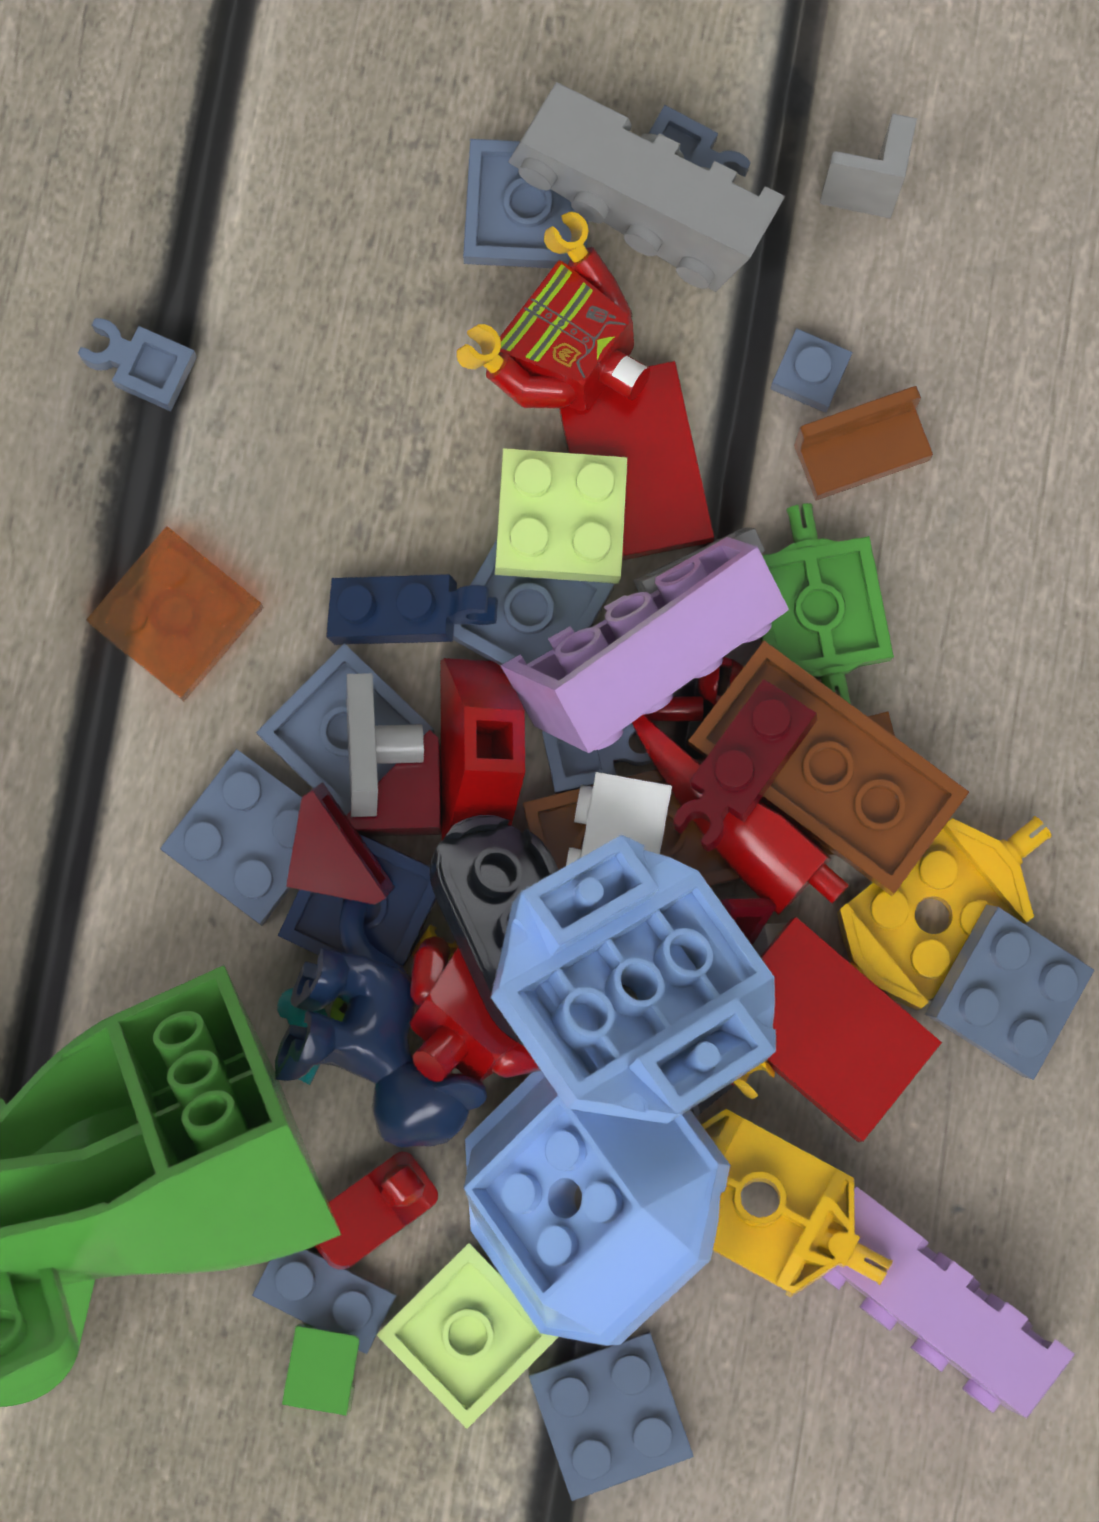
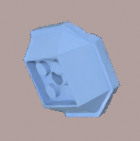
(666, 936)
(641, 1218)

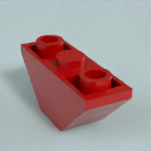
(479, 741)

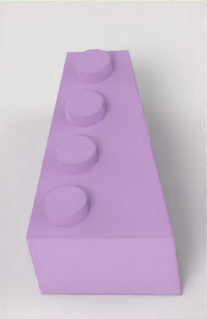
(648, 646)
(951, 1315)

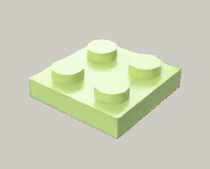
(561, 516)
(465, 1336)

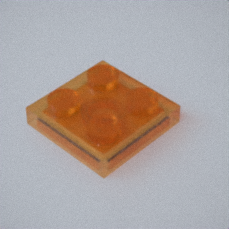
(175, 613)

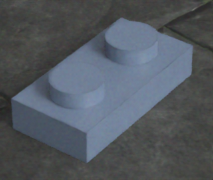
(325, 1296)

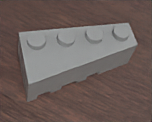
(644, 188)

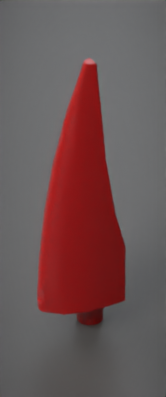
(764, 849)

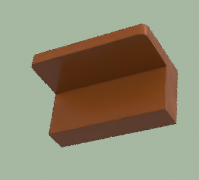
(863, 444)

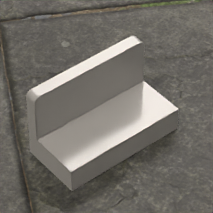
(870, 183)

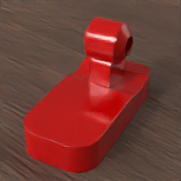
(377, 1209)

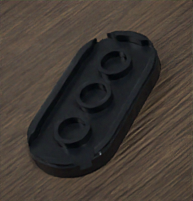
(475, 881)

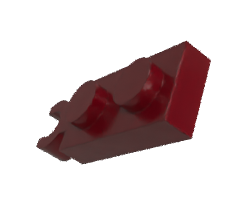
(746, 760)

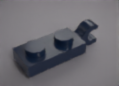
(404, 609)

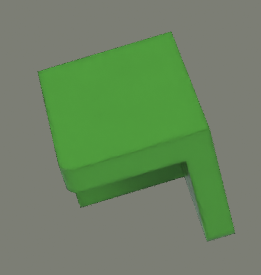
(321, 1370)

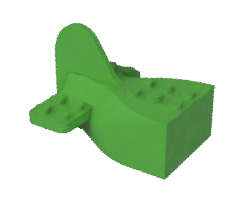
(139, 1156)

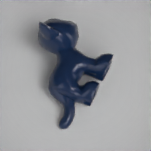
(373, 1039)

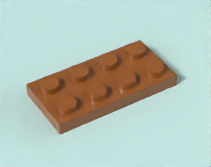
(848, 777)

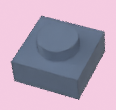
(811, 370)

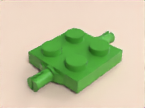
(832, 601)

